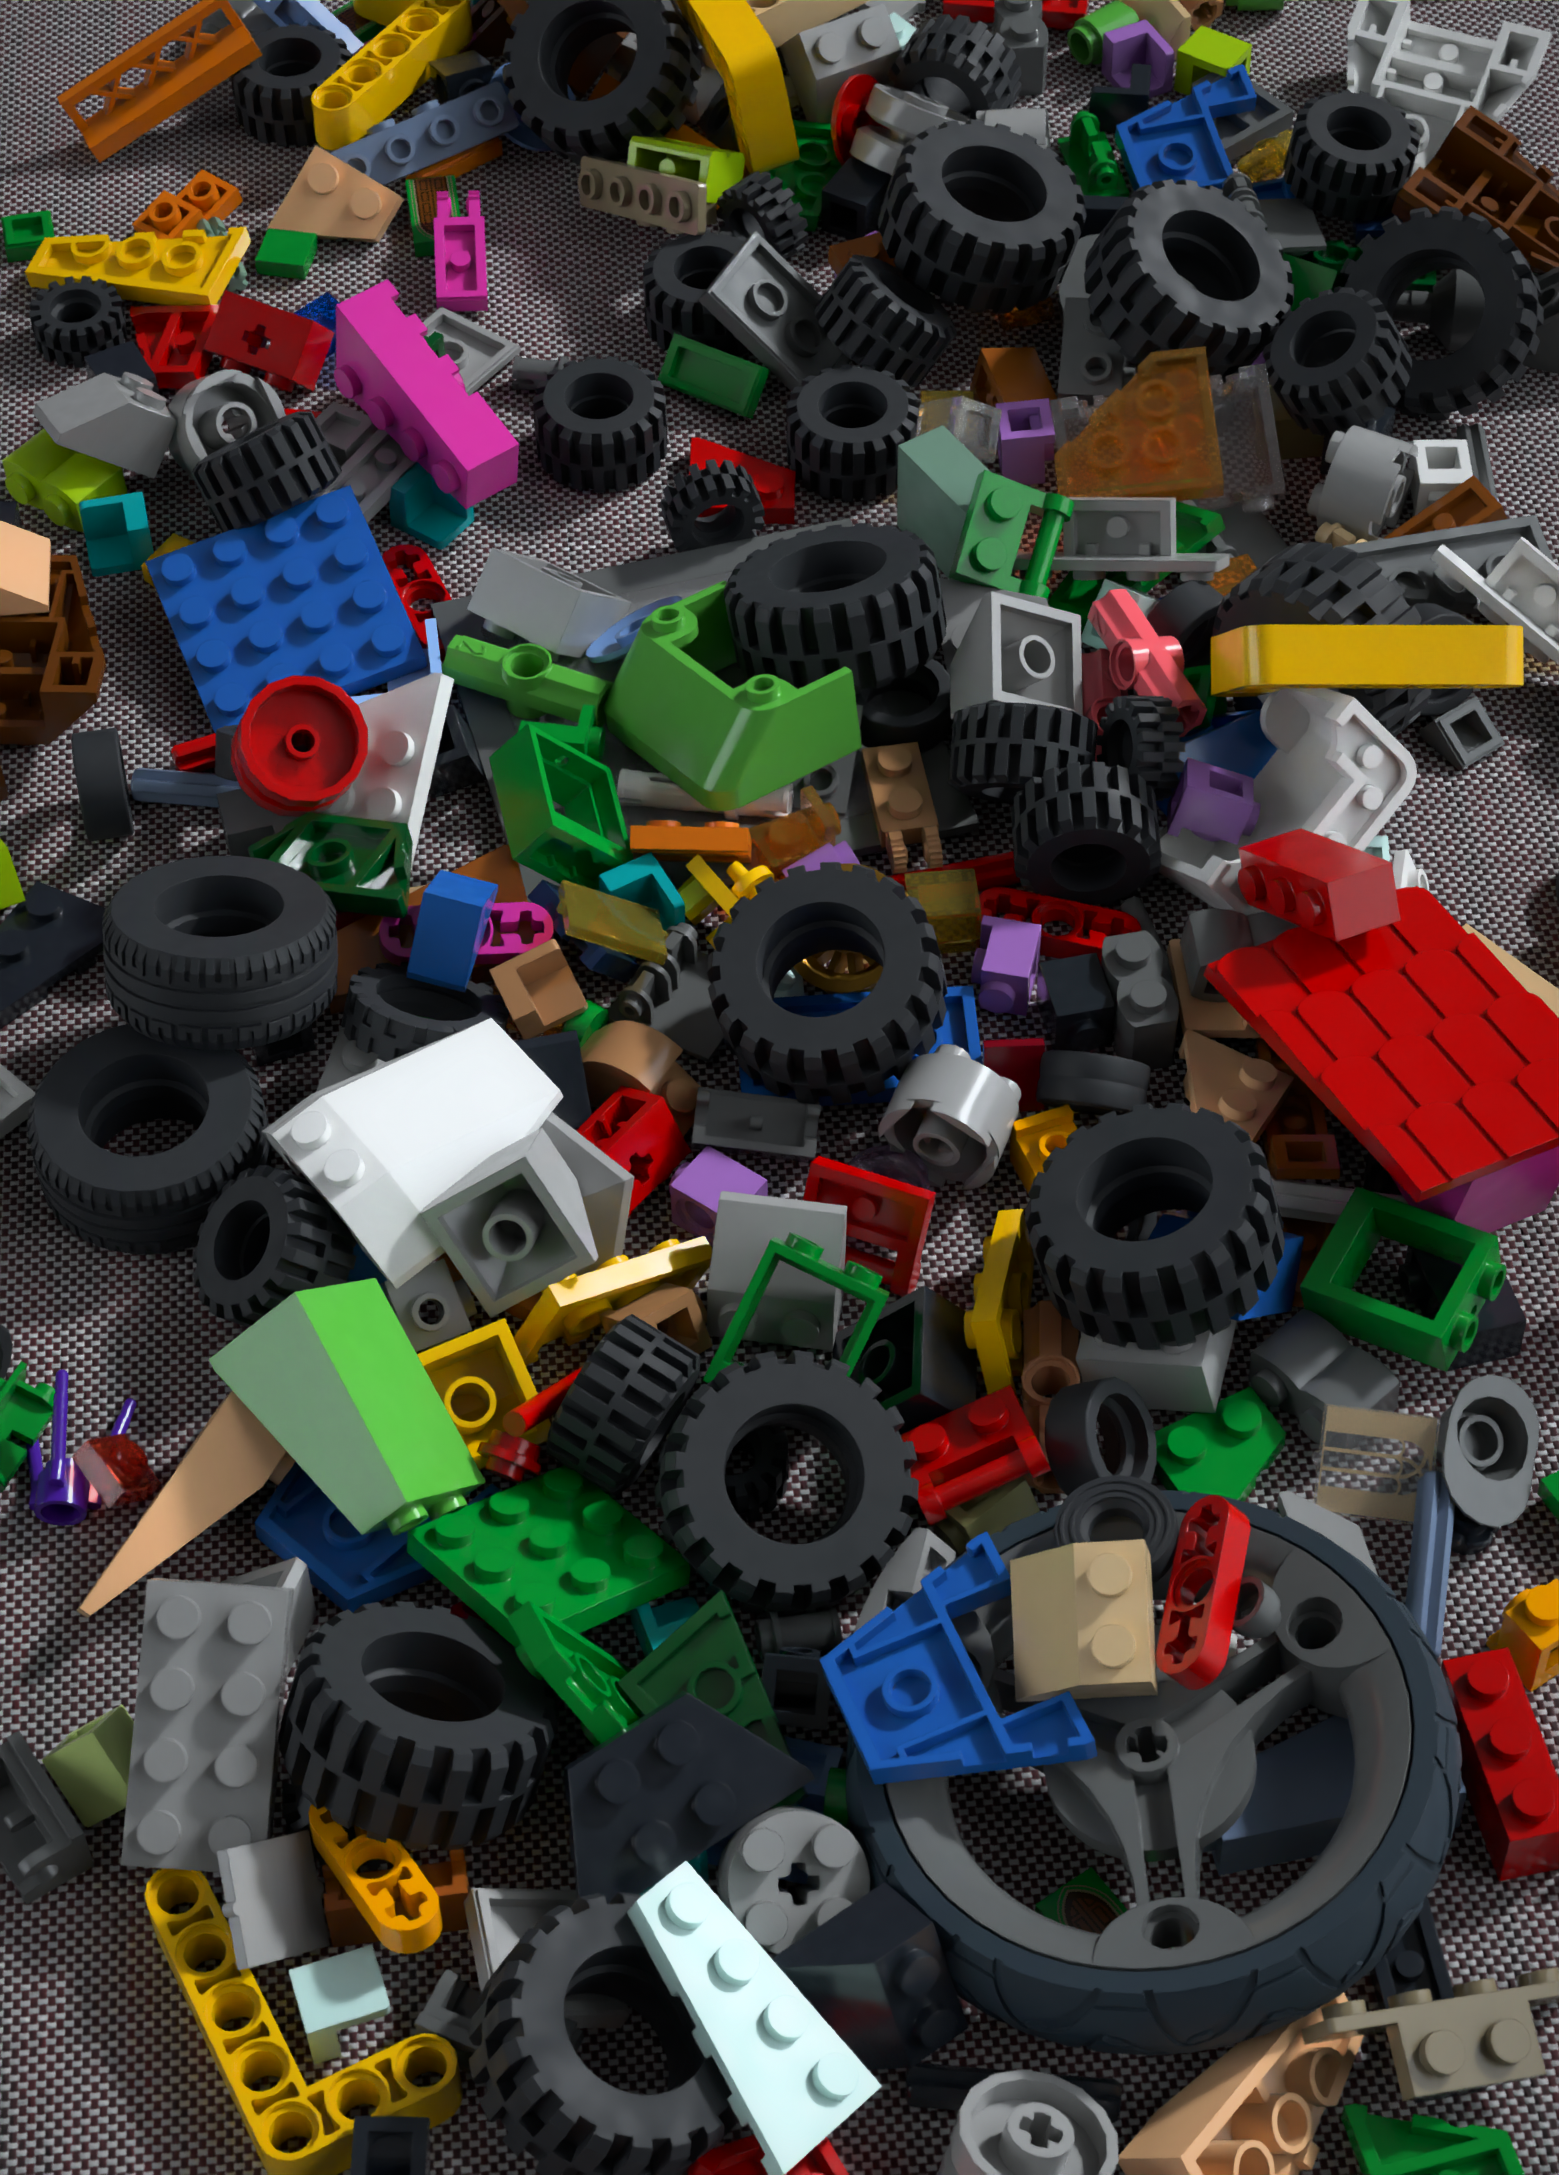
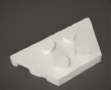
(401, 754)

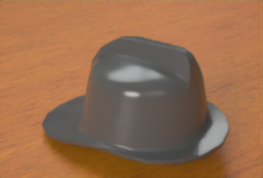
(1489, 1449)

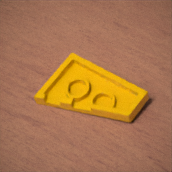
(1000, 1300)
(574, 1303)

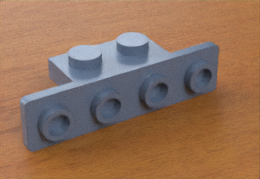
(431, 134)

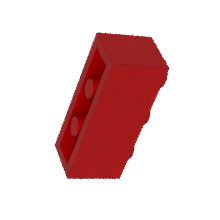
(1319, 884)
(1505, 1764)

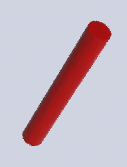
(538, 1407)

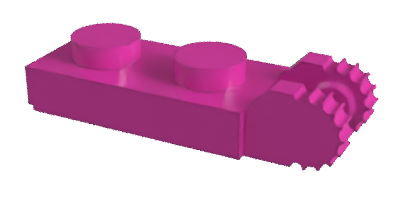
(460, 256)

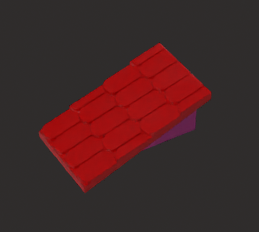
(1417, 1055)

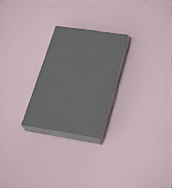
(772, 313)

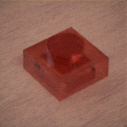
(116, 1469)

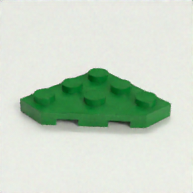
(576, 1671)

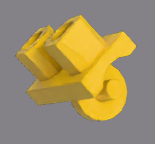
(706, 890)

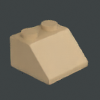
(1084, 1621)

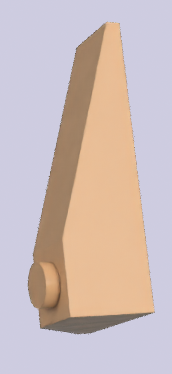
(214, 1476)
(1249, 2108)

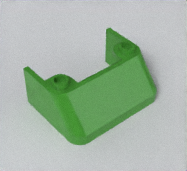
(719, 739)

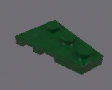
(714, 1666)

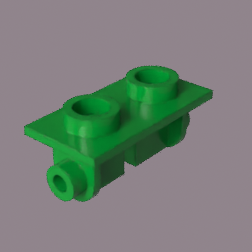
(1091, 158)
(23, 1414)

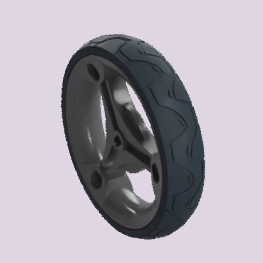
(1174, 1781)

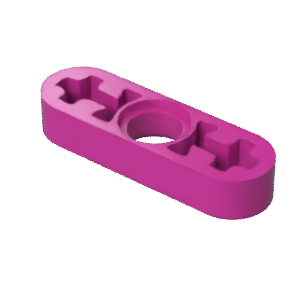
(508, 913)

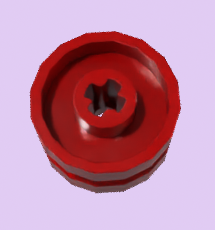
(299, 713)

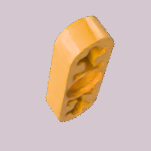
(376, 1896)

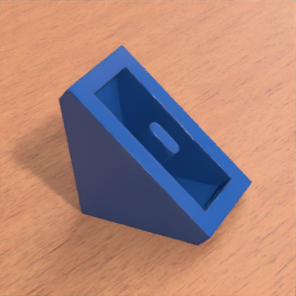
(450, 929)

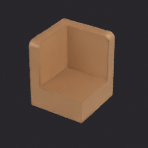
(539, 989)

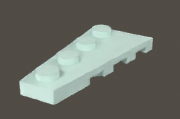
(772, 2046)

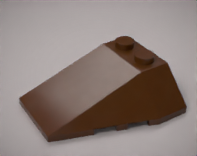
(1486, 175)
(50, 662)

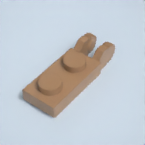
(902, 803)

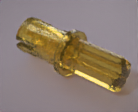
(1266, 157)

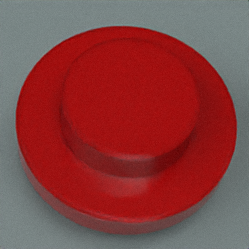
(510, 1456)

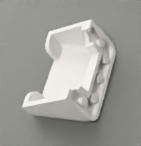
(1330, 776)

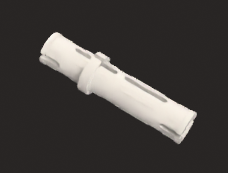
(658, 791)

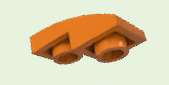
(200, 199)

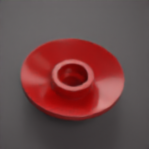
(850, 113)

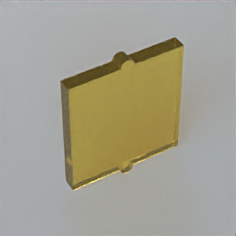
(612, 922)

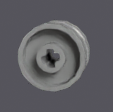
(905, 115)
(1030, 2127)

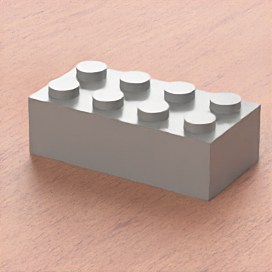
(206, 1721)

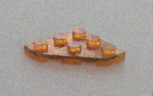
(1149, 436)

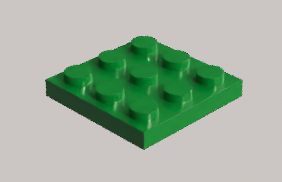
(551, 1545)

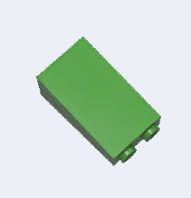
(352, 1406)

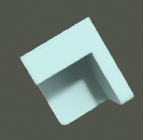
(338, 1996)

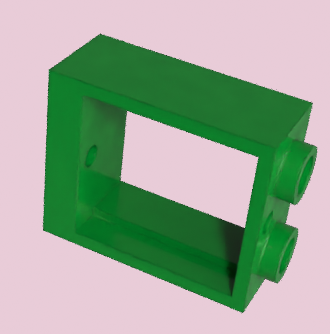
(557, 846)
(1349, 1246)
(806, 1257)

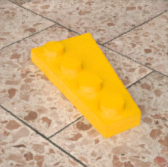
(144, 267)

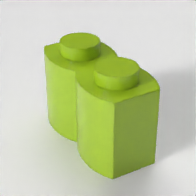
(59, 479)

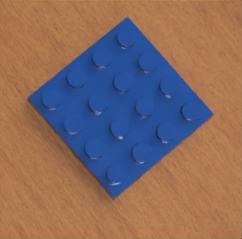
(286, 602)

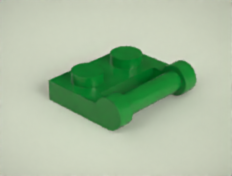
(995, 532)

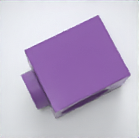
(698, 1186)

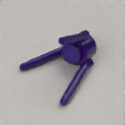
(61, 1490)

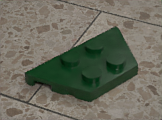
(353, 859)

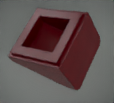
(1019, 1062)

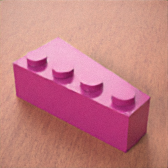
(420, 398)

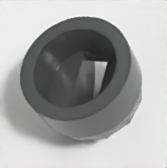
(1256, 1609)

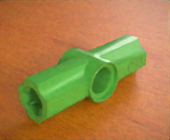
(524, 679)

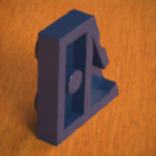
(595, 957)

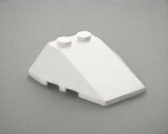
(1437, 70)
(409, 1133)

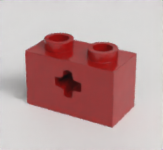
(295, 347)
(639, 1136)

